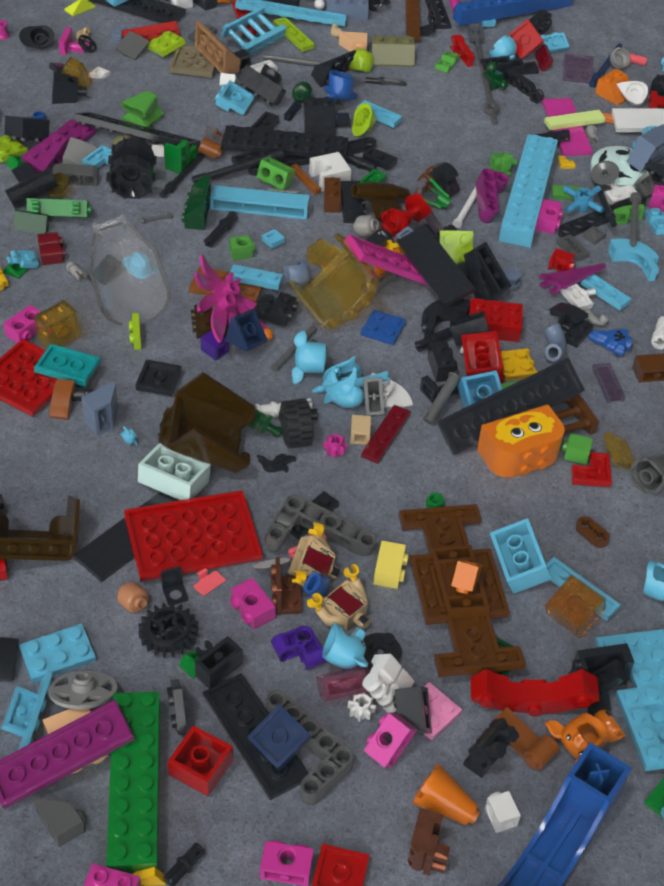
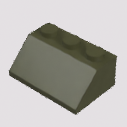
(393, 51)

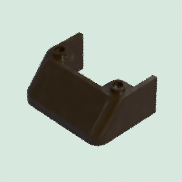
(53, 545)

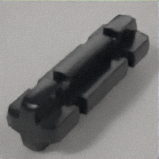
(292, 110)

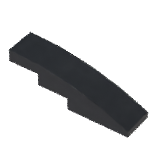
(518, 65)

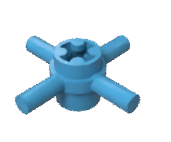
(583, 199)

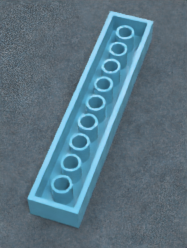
(528, 191)

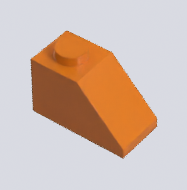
(466, 576)

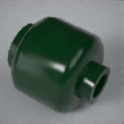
(301, 91)

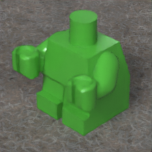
(502, 162)

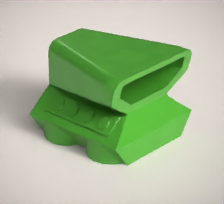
(142, 109)

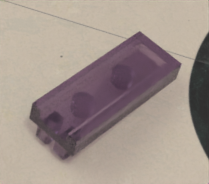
(608, 382)

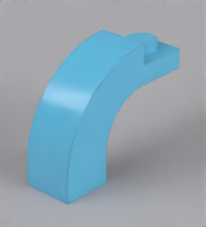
(640, 254)

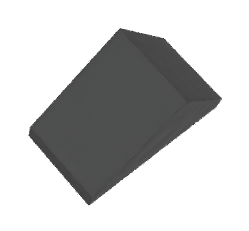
(373, 396)

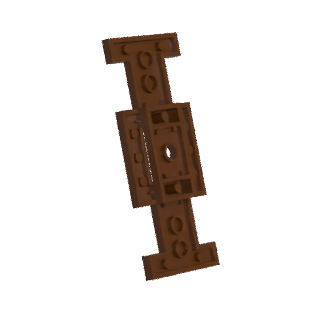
(465, 614)

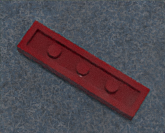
(385, 434)

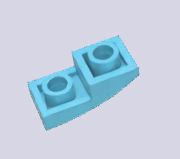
(655, 219)

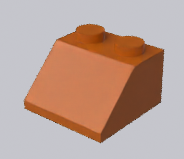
(608, 87)

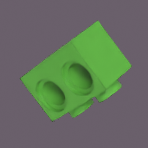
(276, 170)

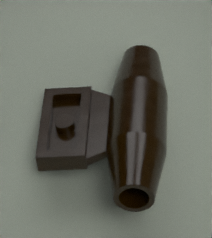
(381, 194)

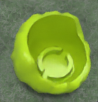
(362, 61)

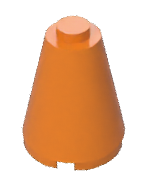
(446, 797)

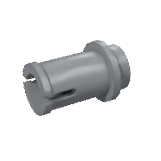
(591, 131)
(74, 269)

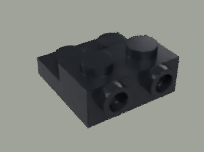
(276, 309)

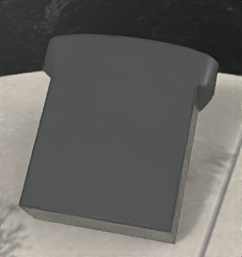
(645, 185)

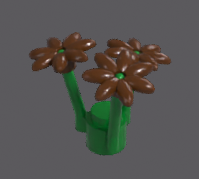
(443, 198)

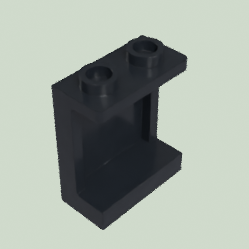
(595, 658)

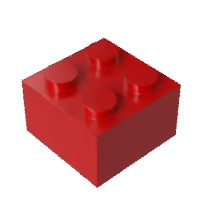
(200, 760)

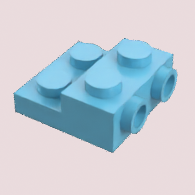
(234, 97)

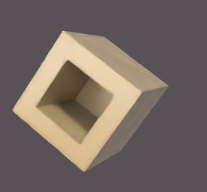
(360, 429)

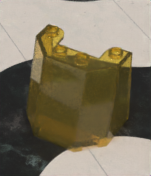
(339, 288)

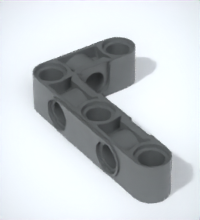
(305, 513)

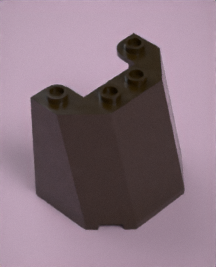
(208, 423)

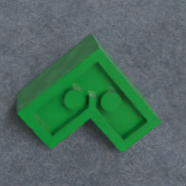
(178, 156)

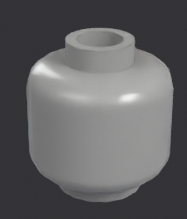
(366, 225)

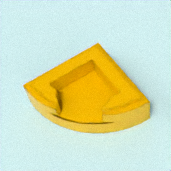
(565, 163)
(151, 877)

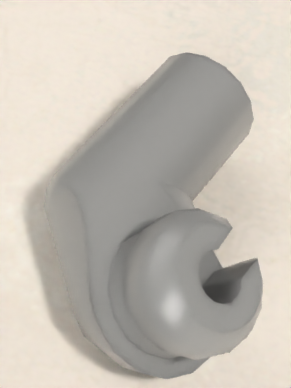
(602, 321)

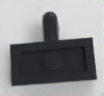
(577, 332)

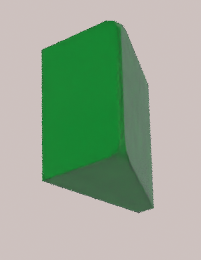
(14, 161)
(14, 270)
(188, 663)

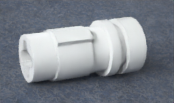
(658, 335)

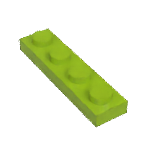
(292, 33)

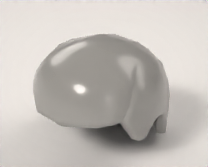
(620, 58)

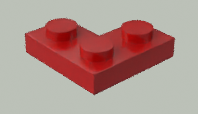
(596, 474)

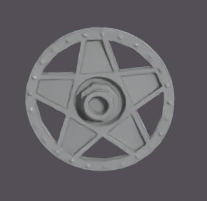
(81, 688)

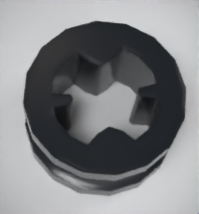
(536, 96)

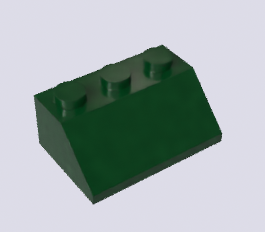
(197, 204)

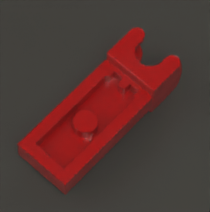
(462, 49)

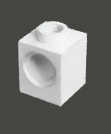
(502, 811)

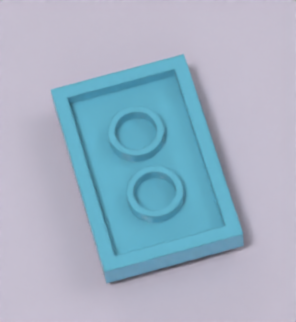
(57, 652)

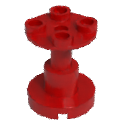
(395, 220)

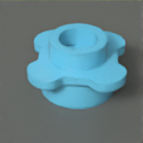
(129, 436)

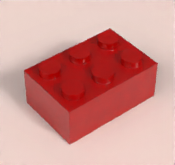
(501, 317)

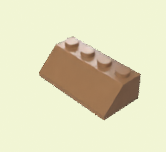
(215, 50)

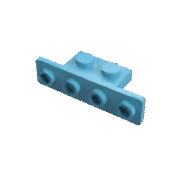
(24, 711)

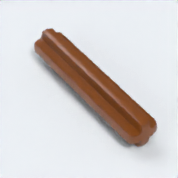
(306, 179)

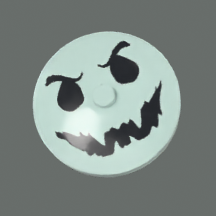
(618, 155)

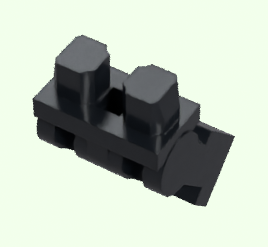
(490, 746)

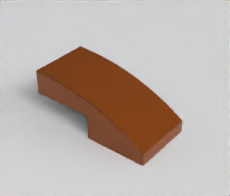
(62, 399)

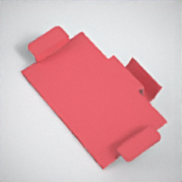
(208, 582)

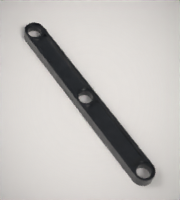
(354, 147)

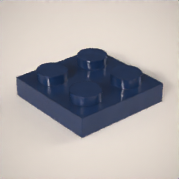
(279, 737)

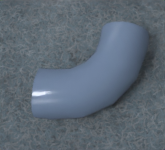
(556, 341)

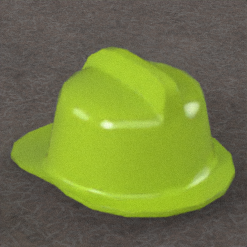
(363, 119)

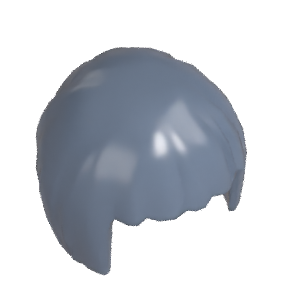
(298, 273)

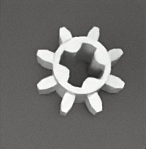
(364, 711)

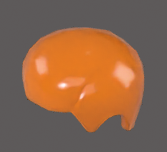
(613, 729)

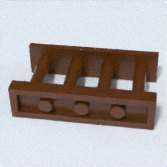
(579, 409)

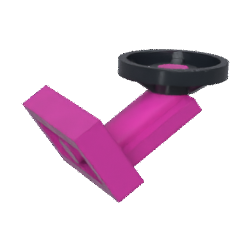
(81, 46)

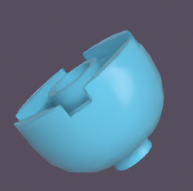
(504, 47)

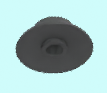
(602, 169)

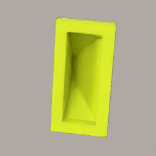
(79, 7)

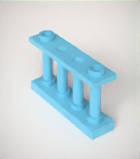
(256, 43)

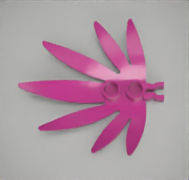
(224, 296)

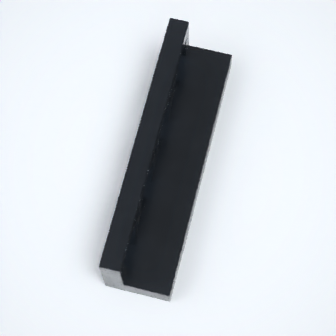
(433, 7)

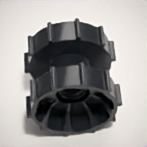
(131, 168)

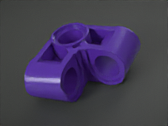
(289, 645)

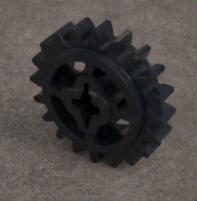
(166, 625)

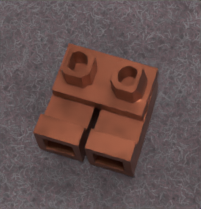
(425, 850)

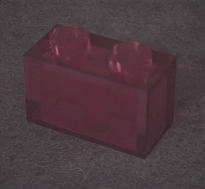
(341, 683)

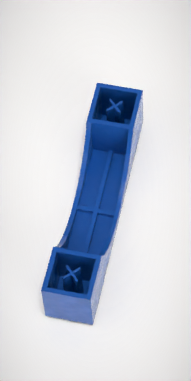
(572, 820)

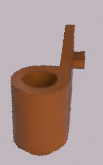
(211, 143)
(529, 746)

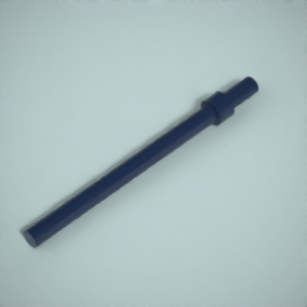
(596, 76)

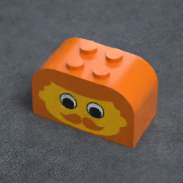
(521, 442)

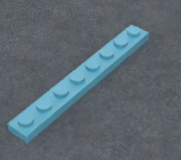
(293, 11)

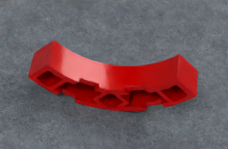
(535, 696)

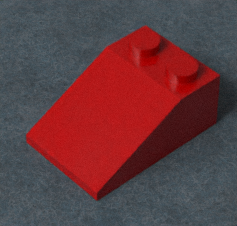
(482, 354)

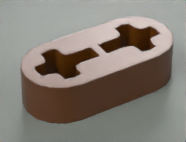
(592, 532)

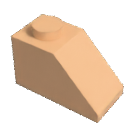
(353, 40)

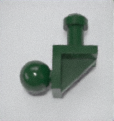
(495, 77)
(262, 423)

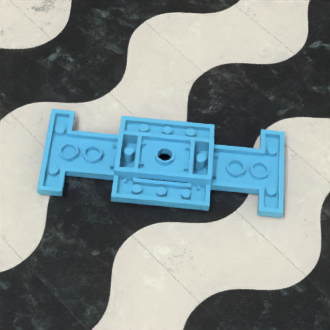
(644, 703)

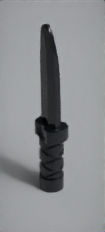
(382, 80)

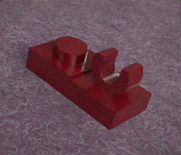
(544, 57)

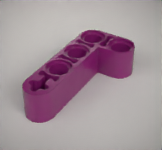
(487, 187)

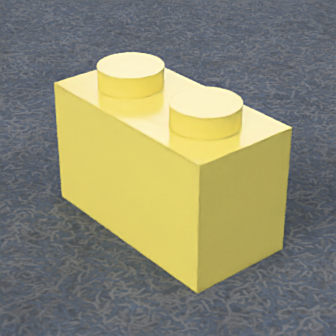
(389, 565)

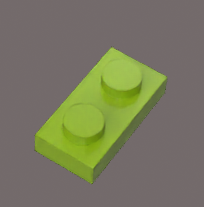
(134, 325)

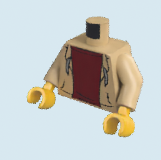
(313, 556)
(344, 605)

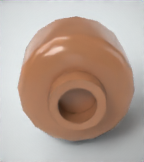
(132, 597)

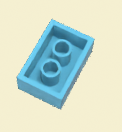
(520, 556)

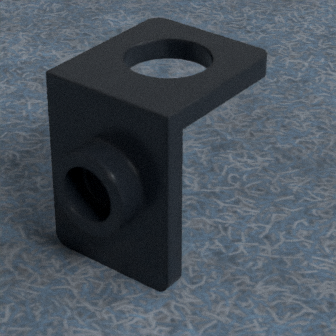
(430, 28)
(172, 580)

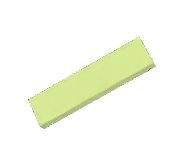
(574, 120)

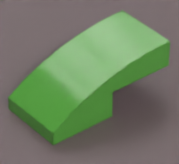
(447, 61)
(624, 213)

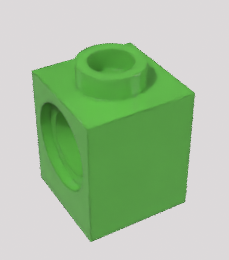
(241, 247)

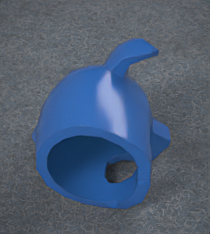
(340, 86)

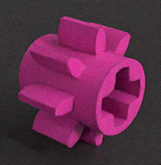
(335, 445)

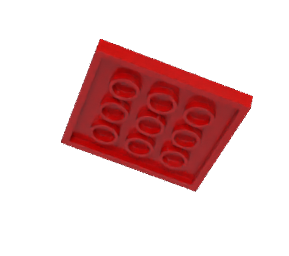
(19, 382)

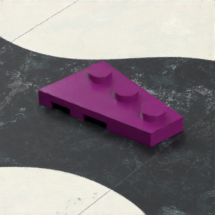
(45, 152)

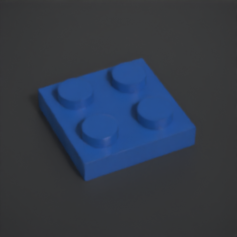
(383, 327)

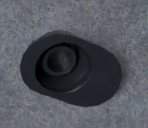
(36, 36)

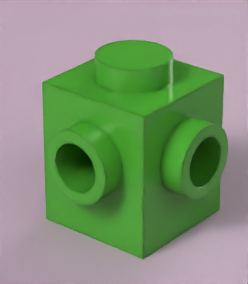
(577, 448)

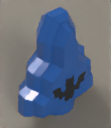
(612, 340)

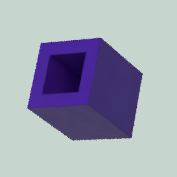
(213, 348)

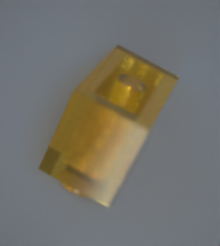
(77, 69)

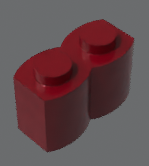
(50, 248)

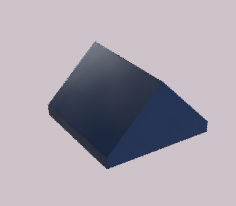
(246, 331)

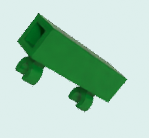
(60, 207)

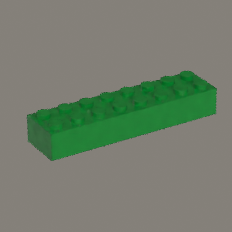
(135, 787)

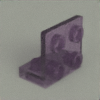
(577, 68)

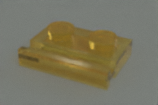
(619, 450)

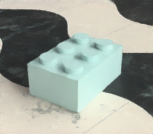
(173, 473)

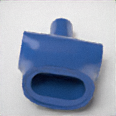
(317, 584)

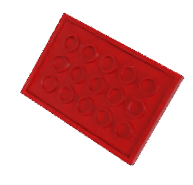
(192, 534)

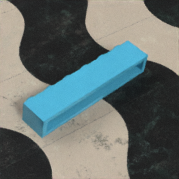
(259, 202)

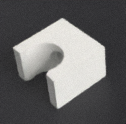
(329, 166)

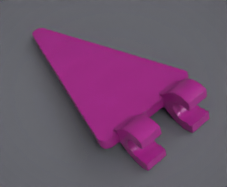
(568, 278)

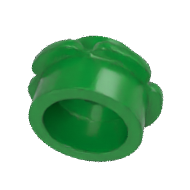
(437, 498)

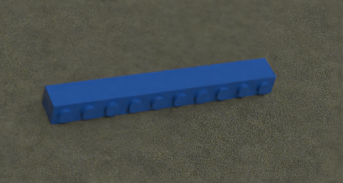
(482, 10)

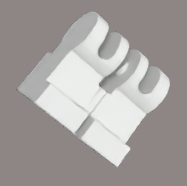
(384, 679)

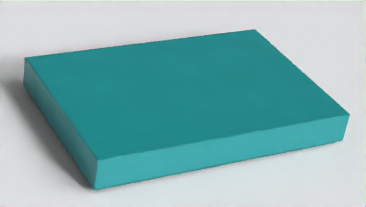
(67, 364)

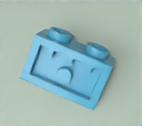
(556, 42)

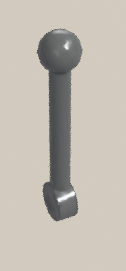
(169, 216)

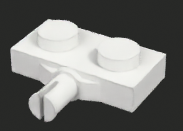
(618, 193)
(579, 296)

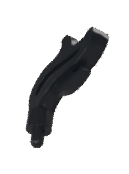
(279, 463)

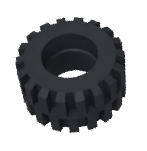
(296, 423)

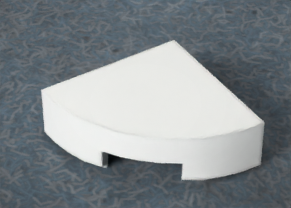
(99, 73)

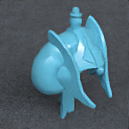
(344, 384)

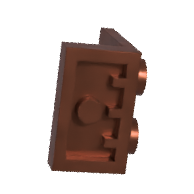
(285, 594)

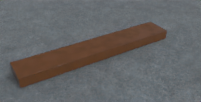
(413, 23)

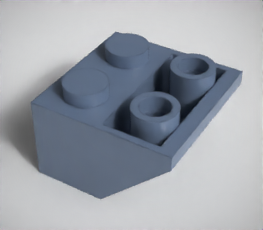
(101, 408)

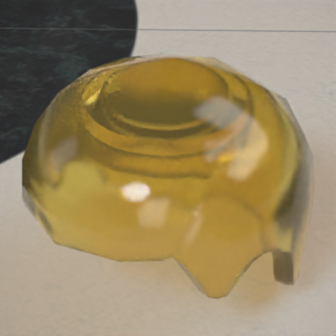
(63, 186)

